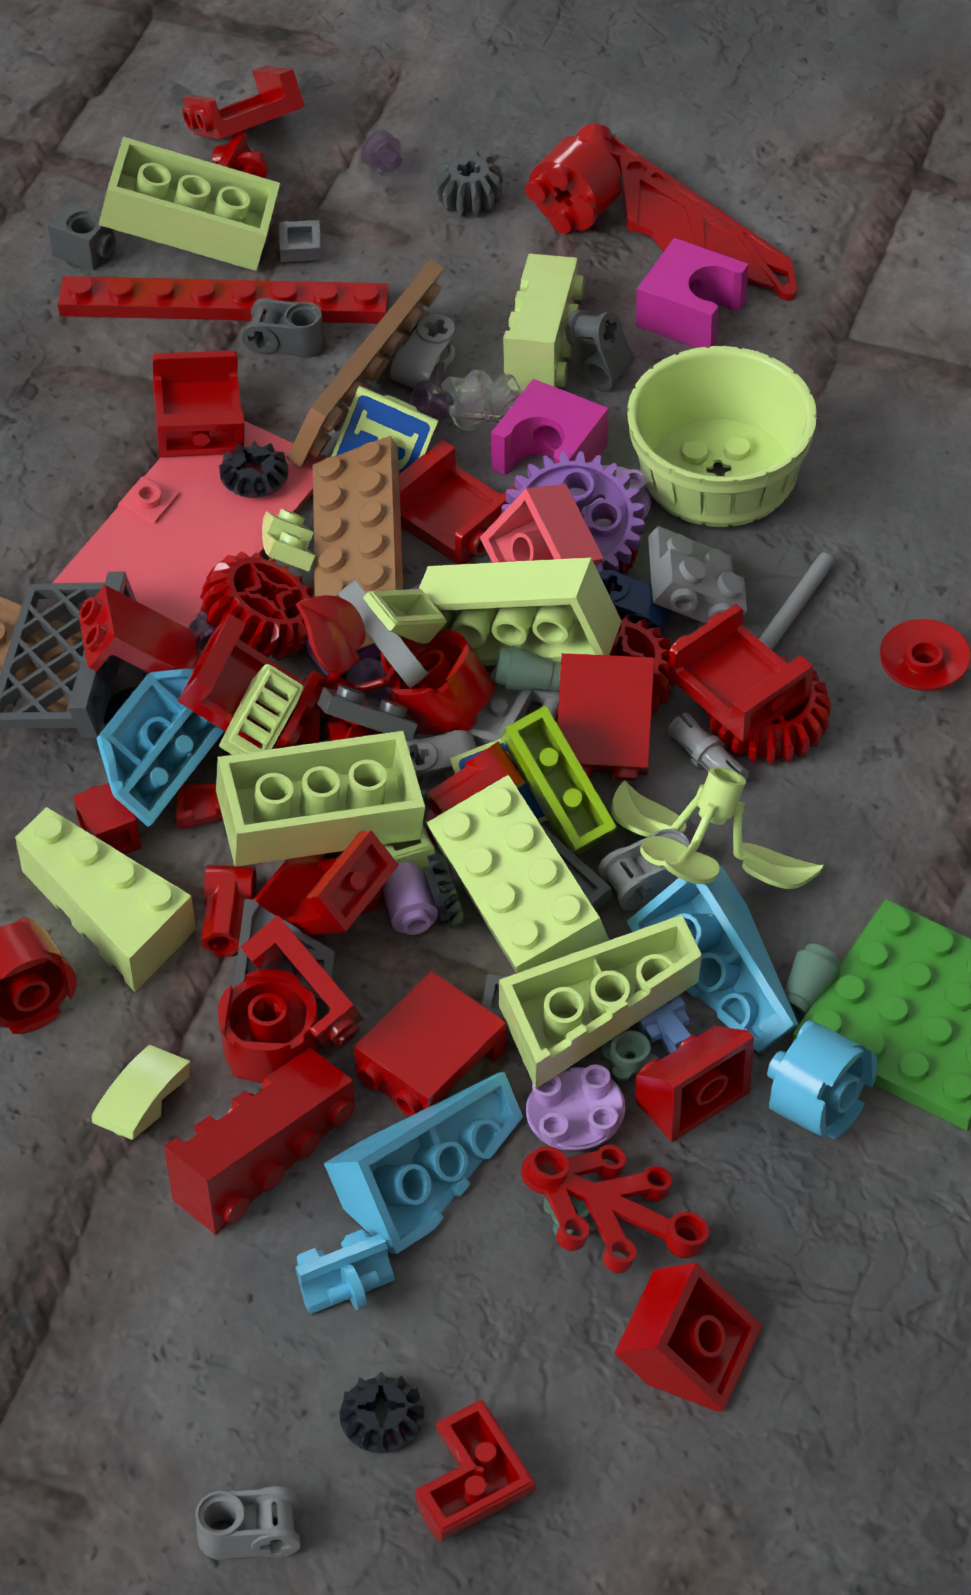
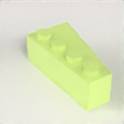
(537, 326)
(108, 896)
(595, 994)

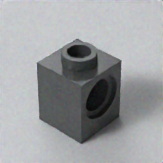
(79, 237)

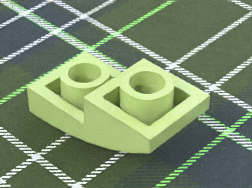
(287, 539)
(138, 1092)

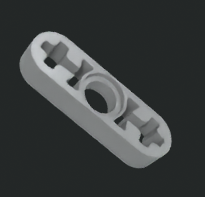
(389, 643)

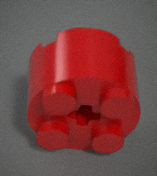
(574, 184)
(453, 689)
(32, 977)
(266, 1023)

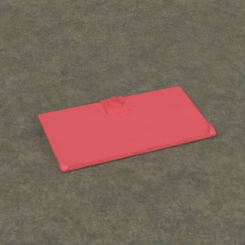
(182, 525)

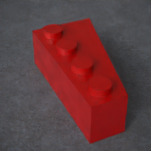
(257, 1139)

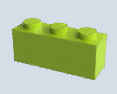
(558, 781)

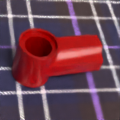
(477, 775)
(224, 902)

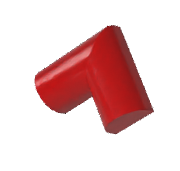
(487, 1474)

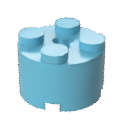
(821, 1080)

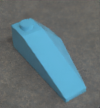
(735, 965)
(416, 1167)

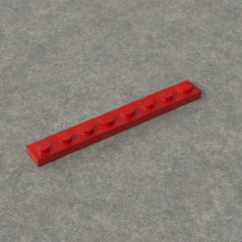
(216, 298)

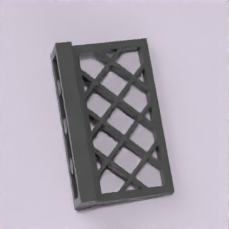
(86, 689)

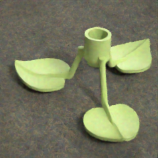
(717, 803)

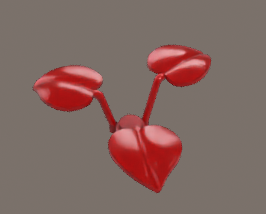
(334, 636)

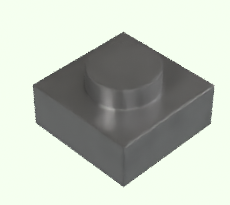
(300, 241)

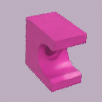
(683, 291)
(546, 423)

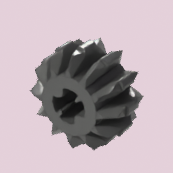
(469, 183)

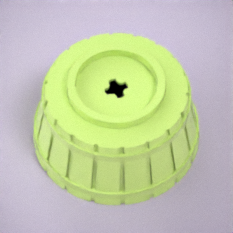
(723, 410)

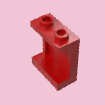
(276, 97)
(197, 403)
(447, 504)
(134, 633)
(737, 674)
(224, 676)
(607, 712)
(328, 893)
(276, 944)
(427, 1044)

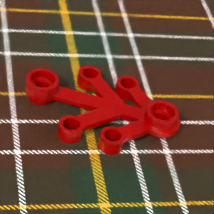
(609, 1200)

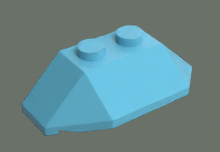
(154, 744)

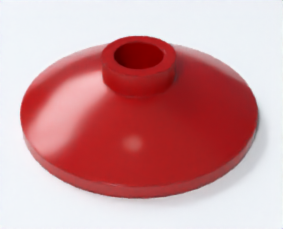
(924, 654)

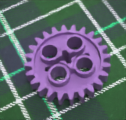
(618, 502)

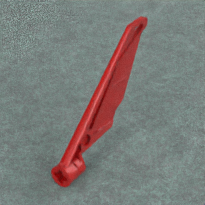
(669, 210)

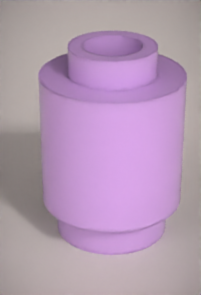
(409, 900)

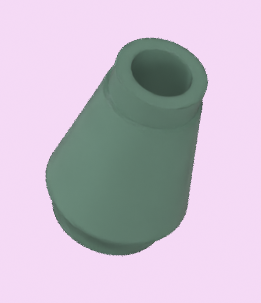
(526, 671)
(810, 977)

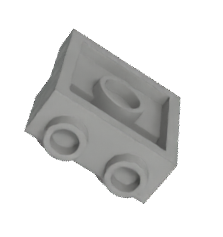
(692, 576)

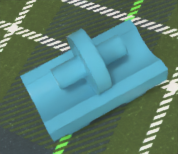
(345, 1272)

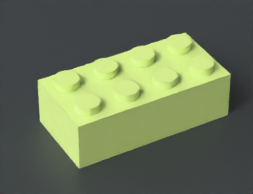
(189, 203)
(526, 604)
(318, 797)
(516, 877)

